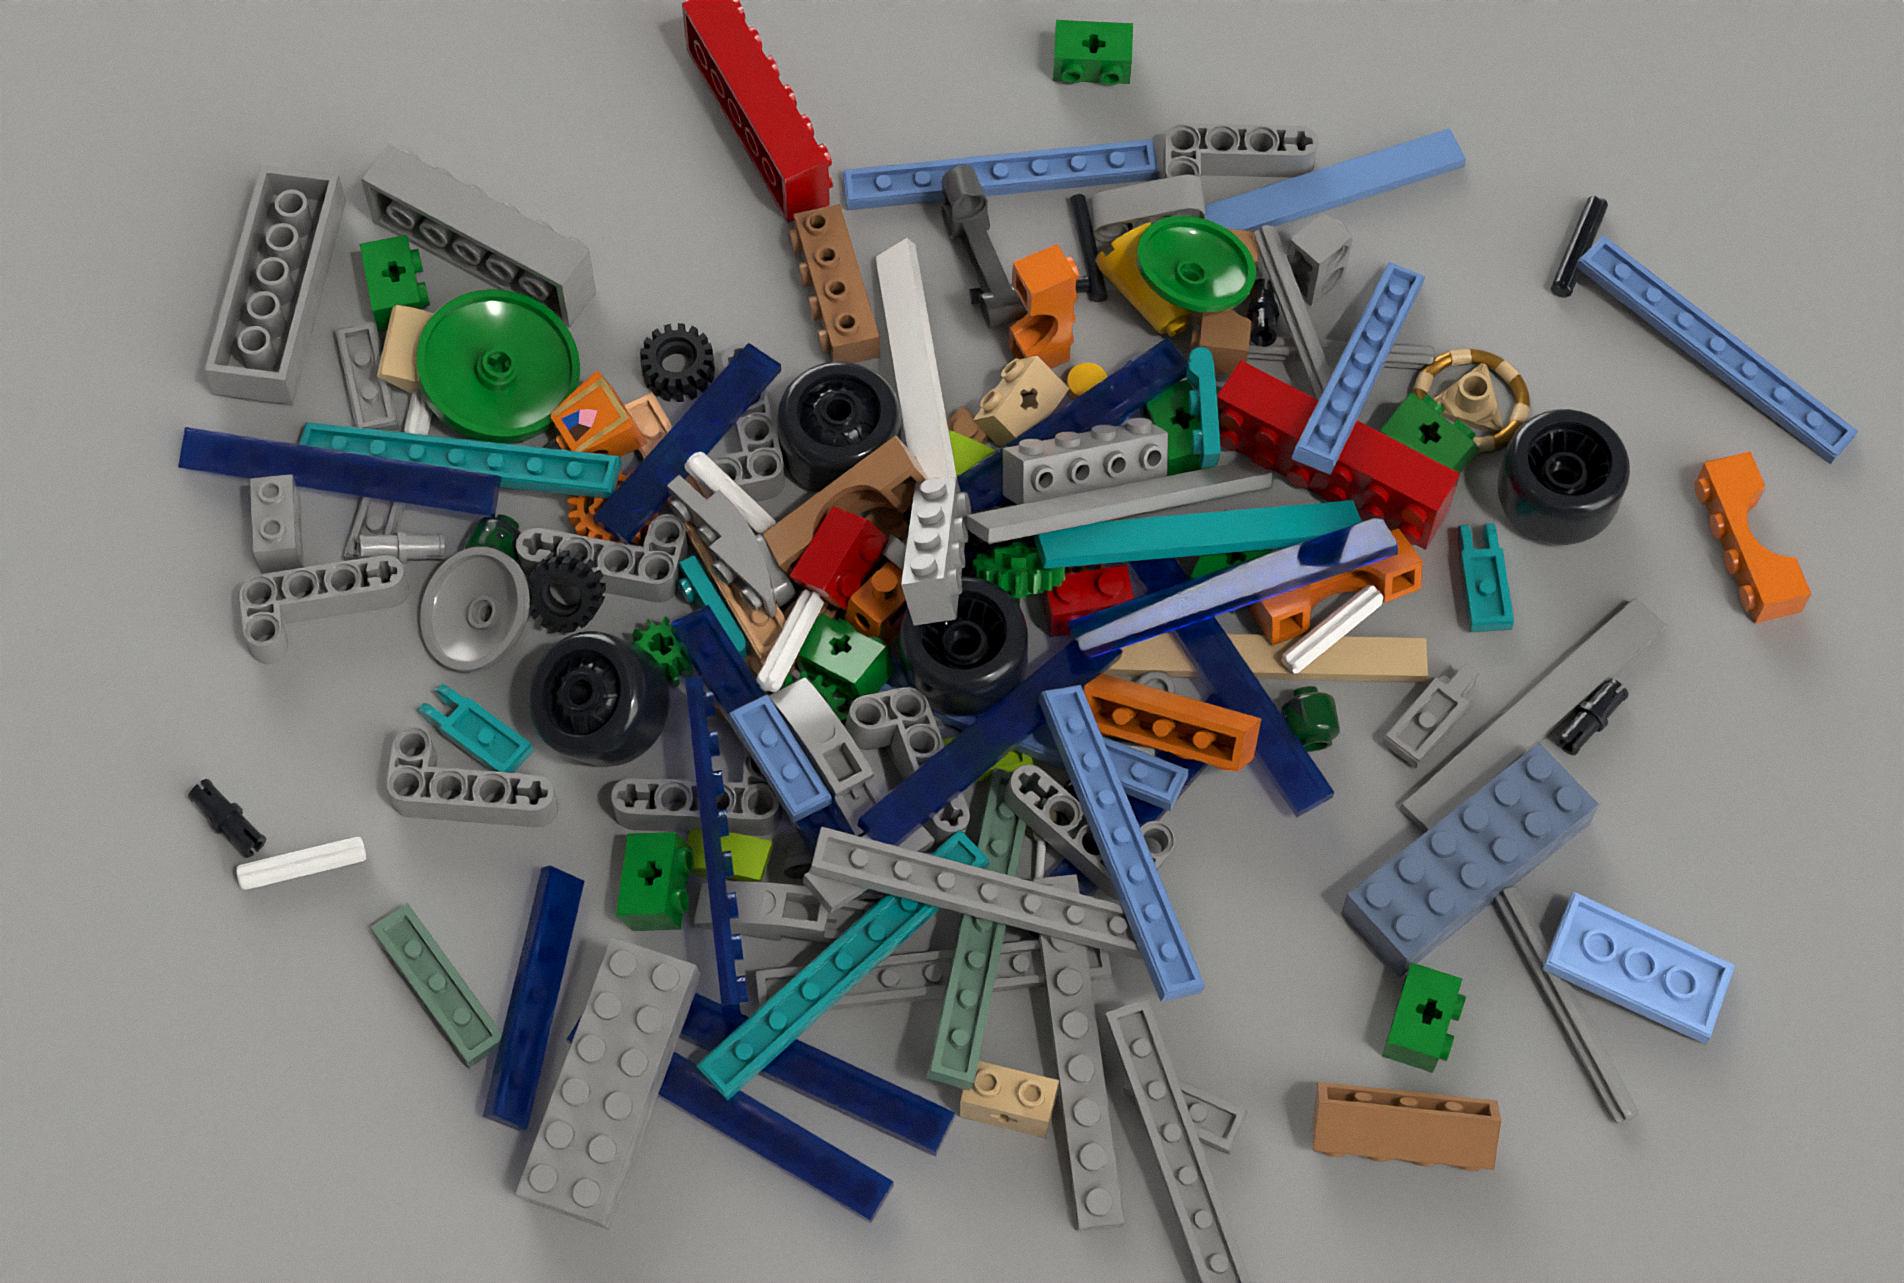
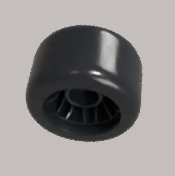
(834, 421)
(1563, 476)
(988, 627)
(599, 699)

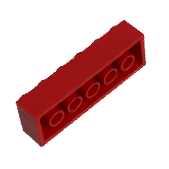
(758, 105)
(1375, 471)

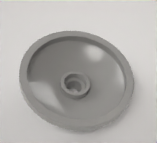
(460, 604)

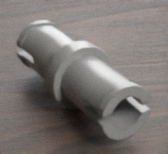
(401, 546)

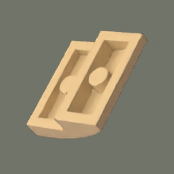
(400, 347)

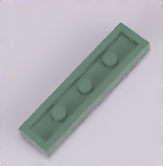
(438, 985)

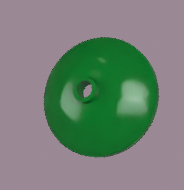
(1195, 264)

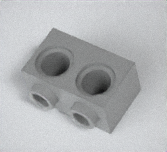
(1319, 256)
(276, 523)

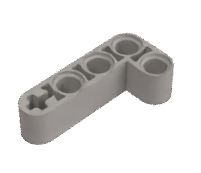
(1287, 150)
(754, 455)
(640, 561)
(322, 602)
(902, 735)
(474, 787)
(738, 796)
(1069, 838)

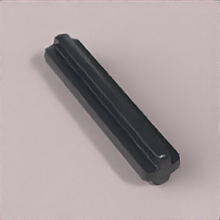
(1579, 244)

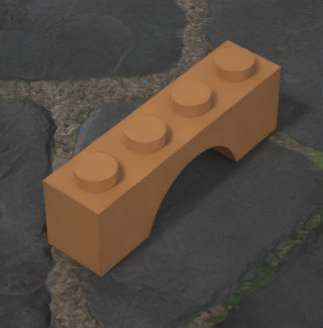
(1226, 331)
(879, 480)

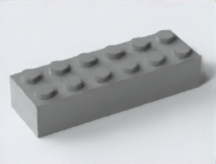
(478, 233)
(275, 285)
(609, 1083)

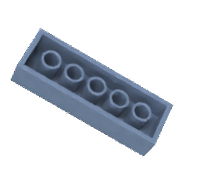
(1469, 859)

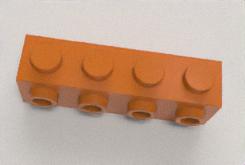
(1172, 722)

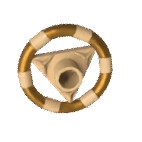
(1473, 395)

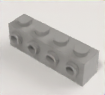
(1084, 461)
(935, 550)

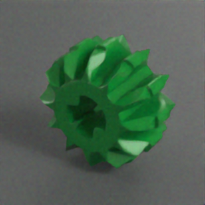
(659, 639)

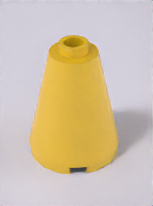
(1124, 274)

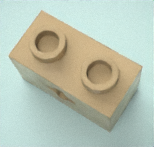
(1020, 400)
(1010, 1099)

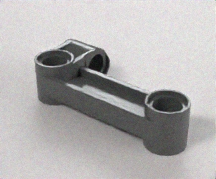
(967, 218)

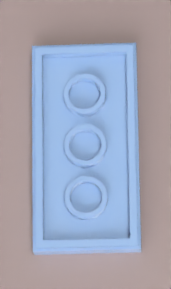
(1639, 967)

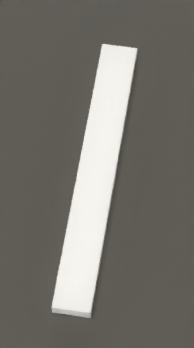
(915, 360)

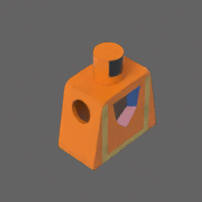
(595, 421)
(879, 604)

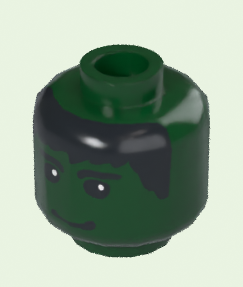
(495, 533)
(1312, 717)

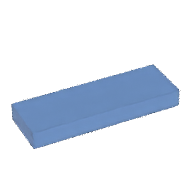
(780, 758)

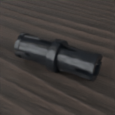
(1263, 313)
(1591, 716)
(227, 818)

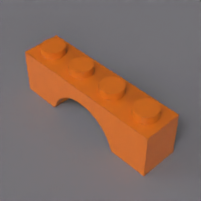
(1048, 293)
(1767, 581)
(1289, 613)

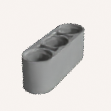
(1131, 206)

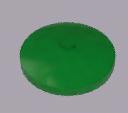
(496, 365)

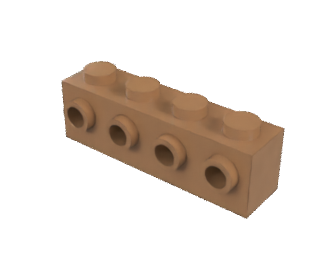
(835, 285)
(1405, 1126)

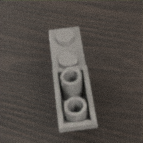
(730, 540)
(829, 750)
(782, 910)

